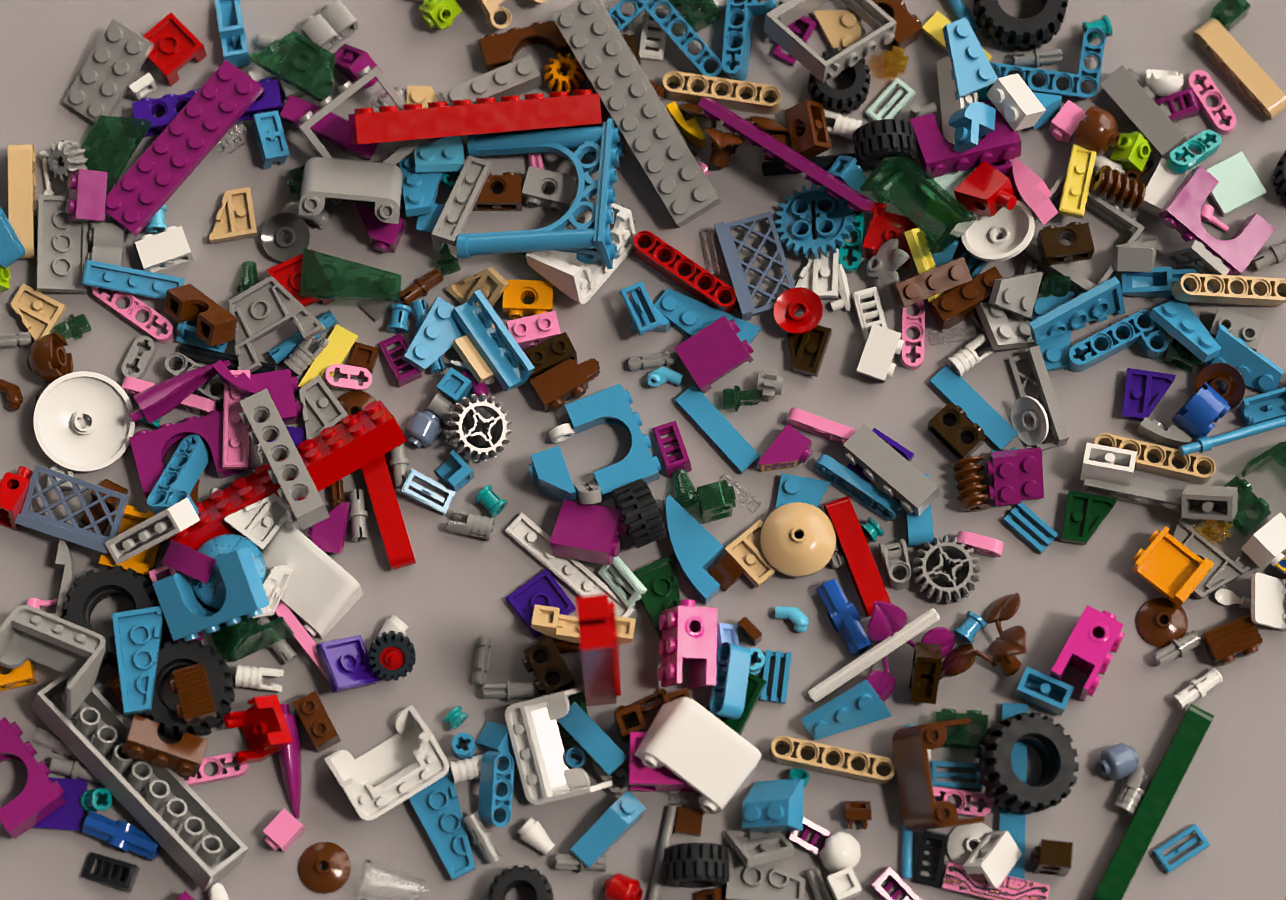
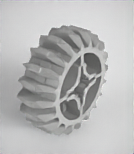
(484, 436)
(936, 574)

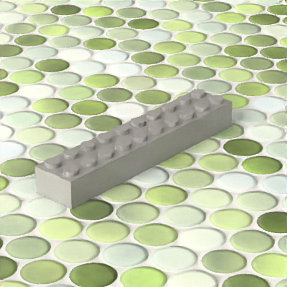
(637, 110)
(150, 793)

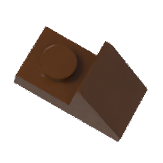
(97, 511)

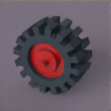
(392, 655)

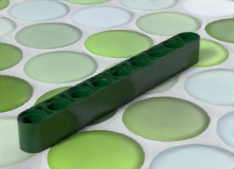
(1154, 804)

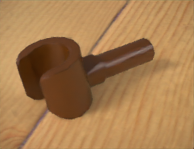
(1138, 174)

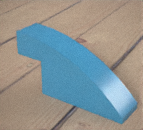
(693, 550)

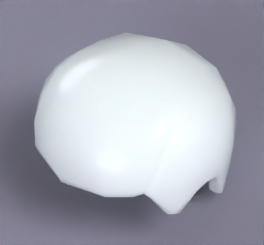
(1163, 82)
(840, 852)

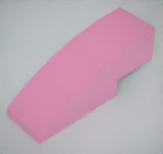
(1033, 192)

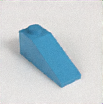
(608, 829)

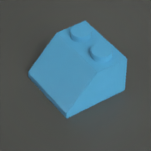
(551, 474)
(774, 806)

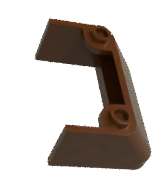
(914, 777)

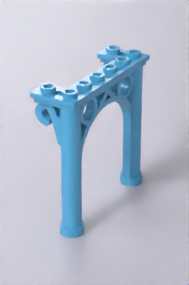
(589, 240)

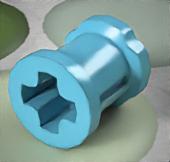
(157, 223)
(759, 666)

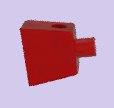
(986, 191)
(12, 495)

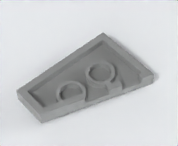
(761, 882)

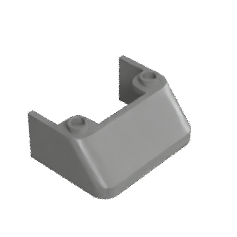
(56, 644)

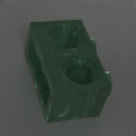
(688, 7)
(715, 501)
(1248, 501)
(961, 737)

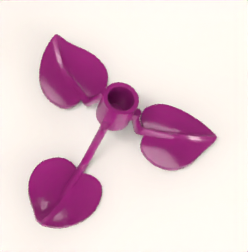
(884, 622)

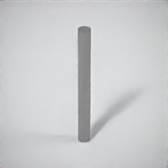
(664, 843)

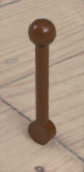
(660, 693)

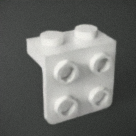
(1268, 601)

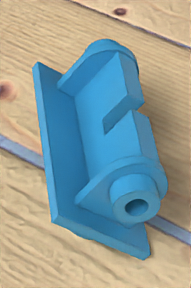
(187, 336)

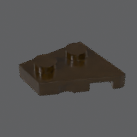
(809, 349)

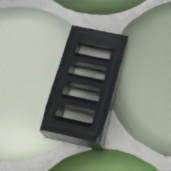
(943, 837)
(129, 879)

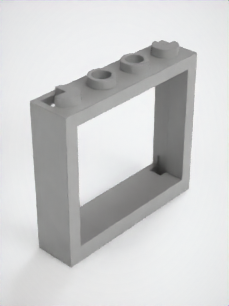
(792, 10)
(346, 91)
(1107, 211)

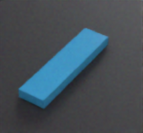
(129, 280)
(978, 411)
(717, 428)

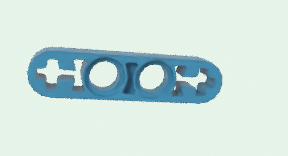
(857, 487)

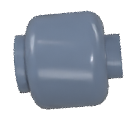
(423, 429)
(1118, 761)

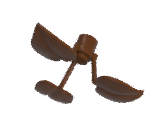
(723, 140)
(1003, 649)

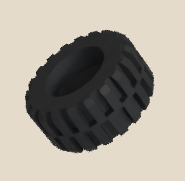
(1019, 32)
(101, 586)
(181, 655)
(1056, 759)

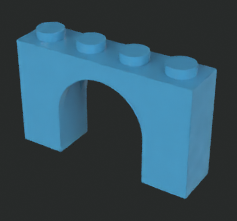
(613, 407)
(243, 596)

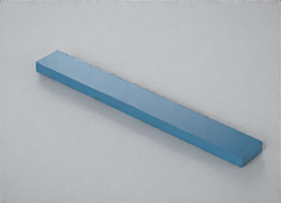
(1010, 822)

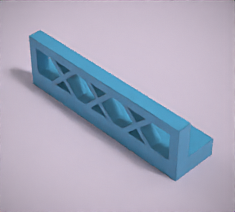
(488, 341)

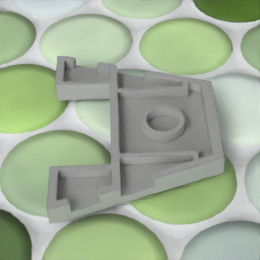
(262, 311)
(1224, 568)

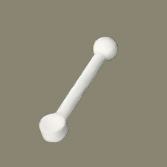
(43, 156)

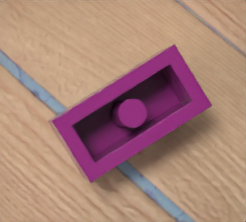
(86, 196)

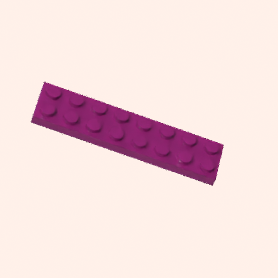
(181, 147)
(779, 151)

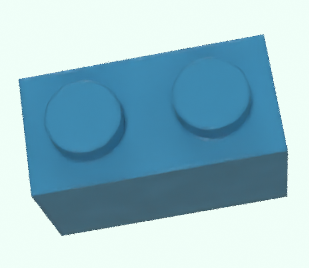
(1044, 691)

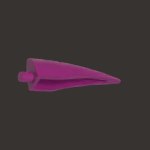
(166, 395)
(290, 762)

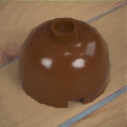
(1098, 131)
(49, 358)

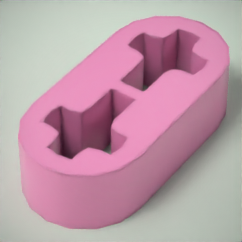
(348, 371)
(981, 544)

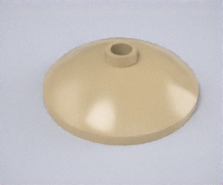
(793, 555)

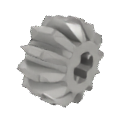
(65, 158)

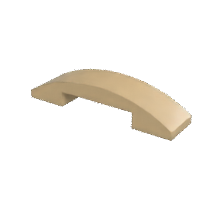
(565, 627)

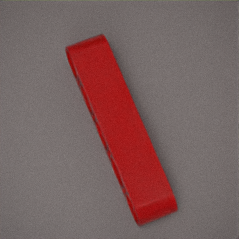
(679, 261)
(388, 514)
(856, 554)

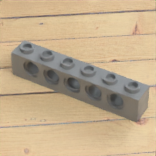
(311, 508)

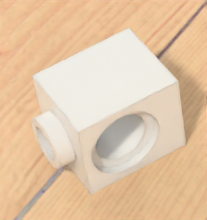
(843, 884)

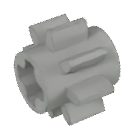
(770, 383)

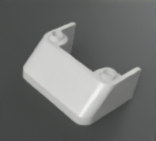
(541, 751)

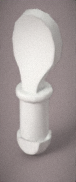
(1228, 598)

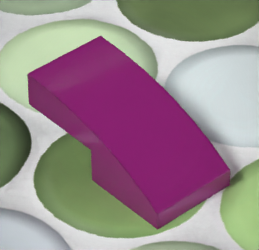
(240, 384)
(189, 561)

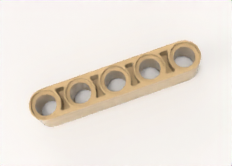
(1240, 69)
(733, 87)
(22, 196)
(1222, 293)
(1165, 456)
(845, 757)

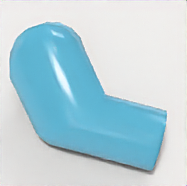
(662, 376)
(795, 615)

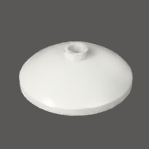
(1012, 225)

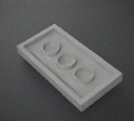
(108, 71)
(60, 247)

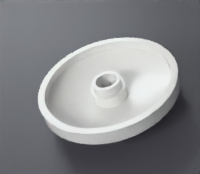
(83, 421)

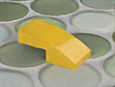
(689, 129)

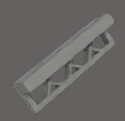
(460, 202)
(1045, 392)
(1142, 492)

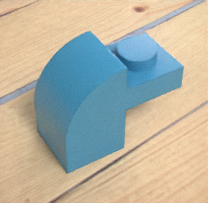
(971, 124)

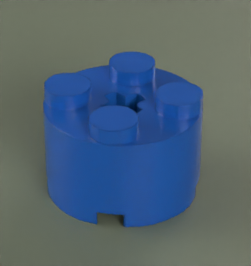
(1200, 412)

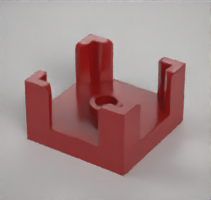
(172, 47)
(885, 227)
(289, 276)
(262, 727)

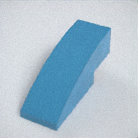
(232, 32)
(1154, 283)
(592, 739)

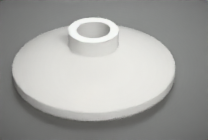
(1029, 420)
(959, 839)

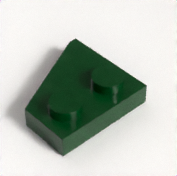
(1084, 516)

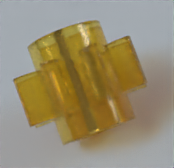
(894, 61)
(1213, 534)

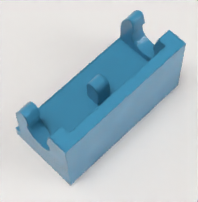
(270, 138)
(1263, 407)

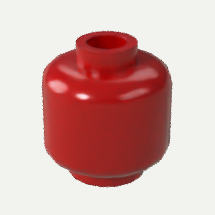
(622, 888)

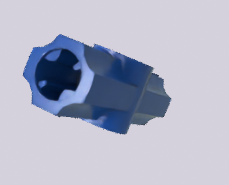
(843, 617)
(121, 836)

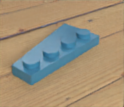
(1086, 307)
(693, 316)
(137, 650)
(442, 819)

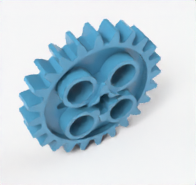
(791, 222)

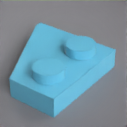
(440, 155)

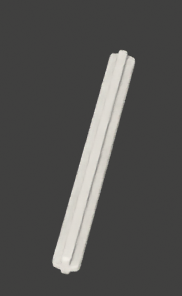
(873, 655)

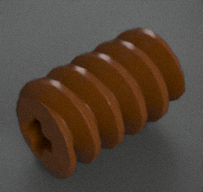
(1119, 186)
(969, 484)

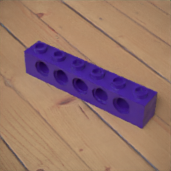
(172, 103)

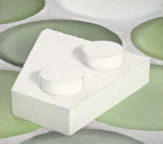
(821, 275)
(260, 520)
(274, 587)

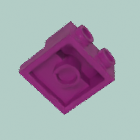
(1015, 476)

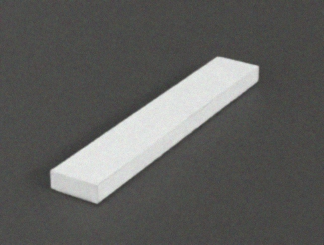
(568, 570)

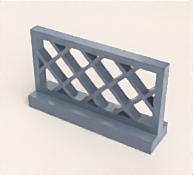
(733, 264)
(60, 528)

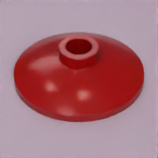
(795, 301)

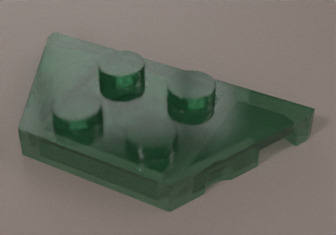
(299, 64)
(113, 144)

